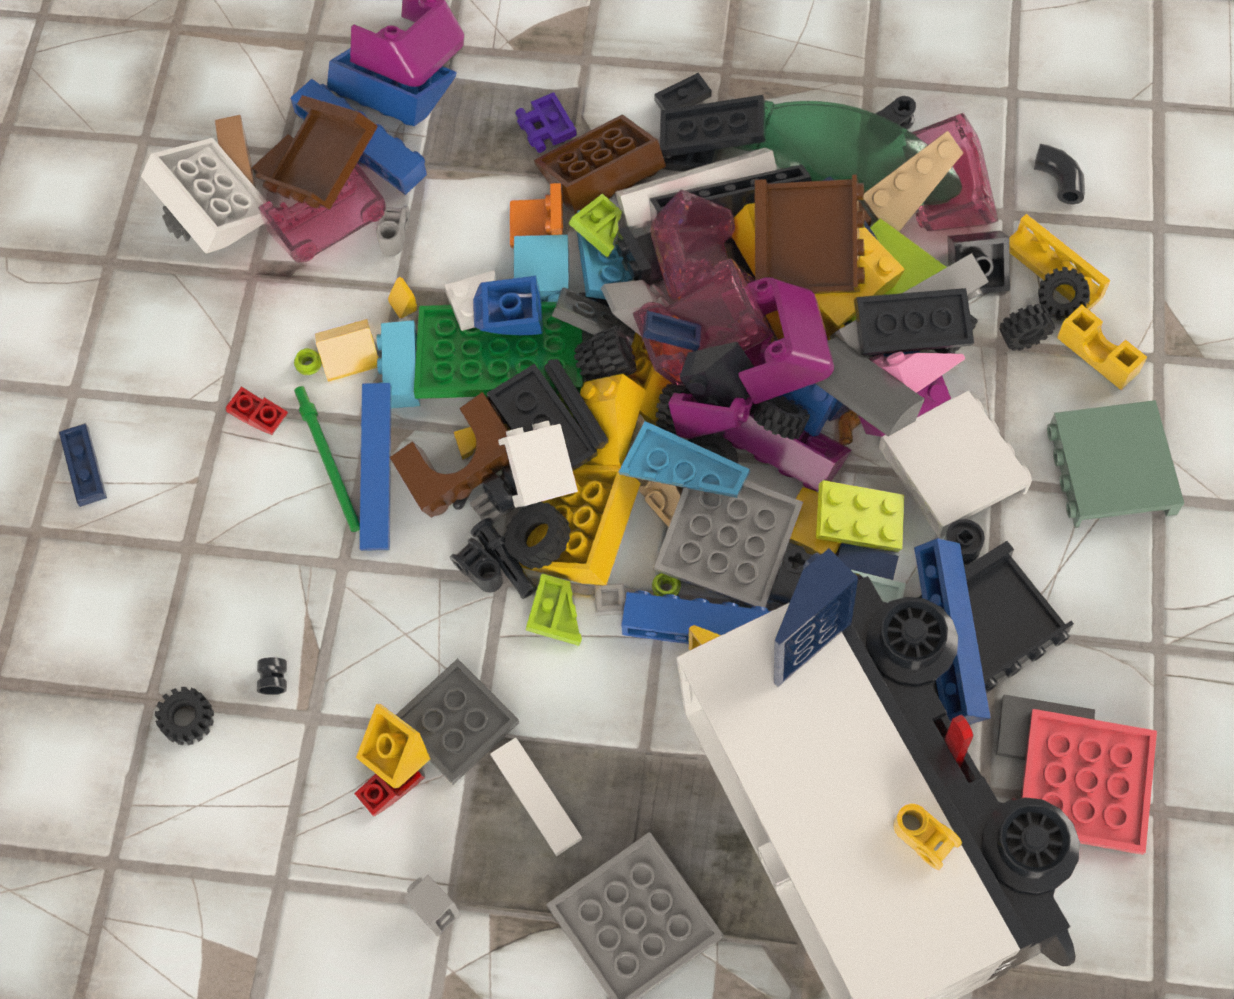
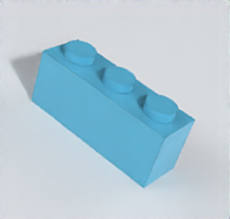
(398, 361)

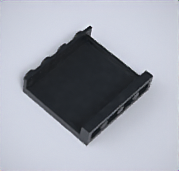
(1009, 615)

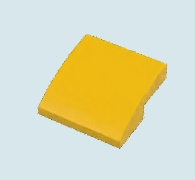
(806, 524)

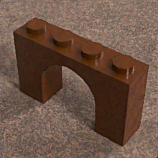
(438, 491)

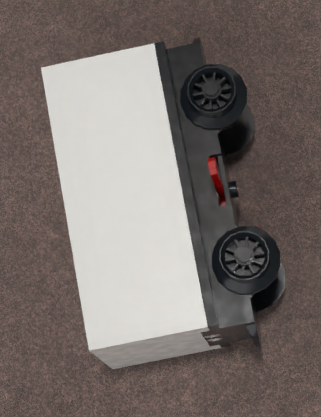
(818, 791)

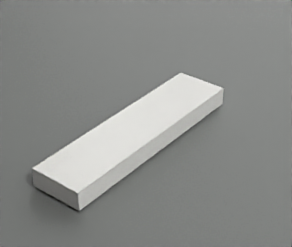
(536, 796)

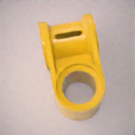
(927, 836)

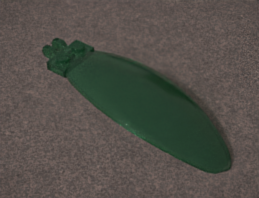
(842, 143)

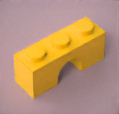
(1084, 337)

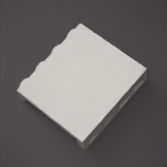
(954, 462)

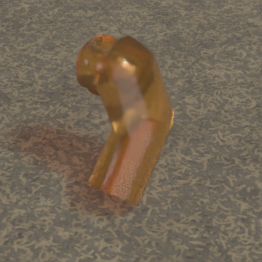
(847, 423)

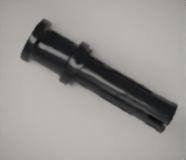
(496, 548)

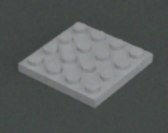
(729, 541)
(634, 920)

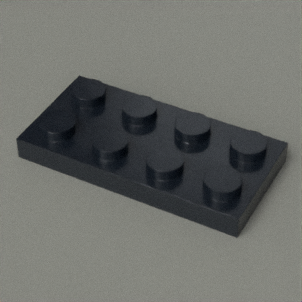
(712, 126)
(913, 321)
(531, 400)

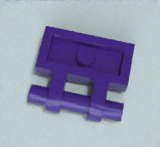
(552, 117)

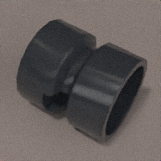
(496, 492)
(969, 536)

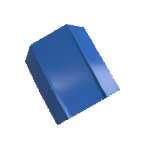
(509, 306)

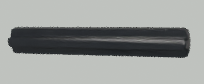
(576, 404)

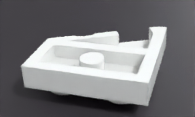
(461, 297)

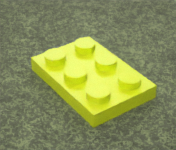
(860, 516)

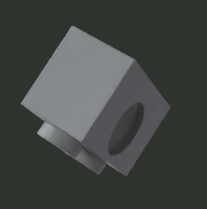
(432, 904)

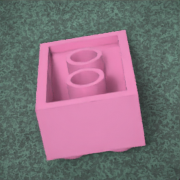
(917, 369)

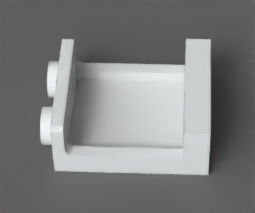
(539, 463)

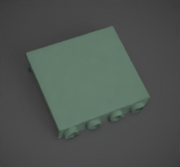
(1114, 461)

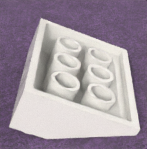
(205, 193)

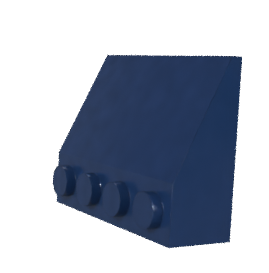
(816, 614)

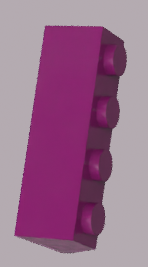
(806, 458)

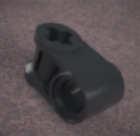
(900, 111)
(475, 562)
(788, 577)

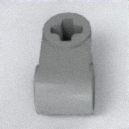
(393, 226)

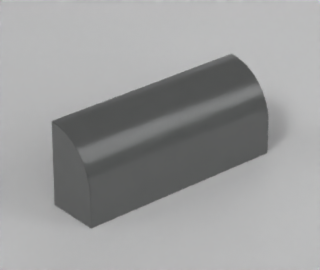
(870, 390)

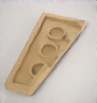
(909, 185)

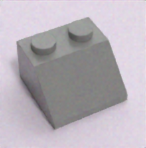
(629, 297)

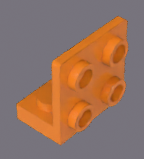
(537, 215)

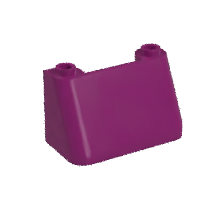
(699, 419)

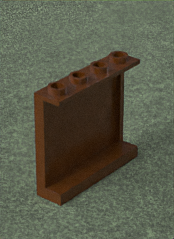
(321, 154)
(810, 234)

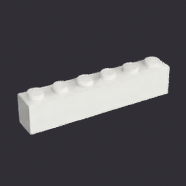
(635, 200)

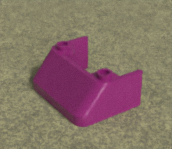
(414, 53)
(802, 354)

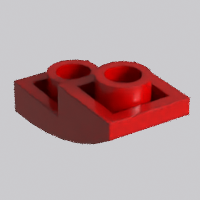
(256, 412)
(379, 795)

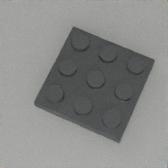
(458, 720)

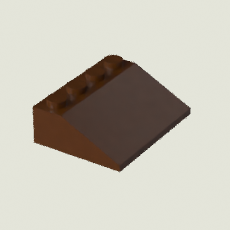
(602, 162)

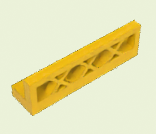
(1036, 254)

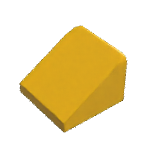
(402, 299)

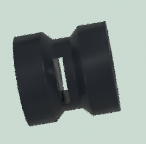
(271, 676)

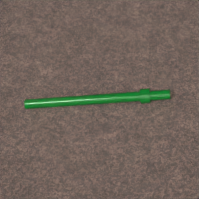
(309, 414)

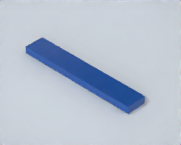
(375, 467)

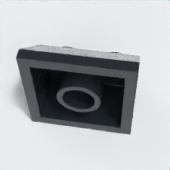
(989, 251)
(714, 374)

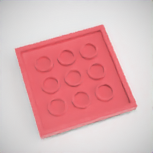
(1094, 774)

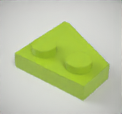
(598, 223)
(554, 611)

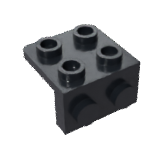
(639, 256)

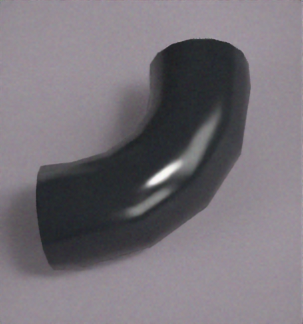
(1065, 171)

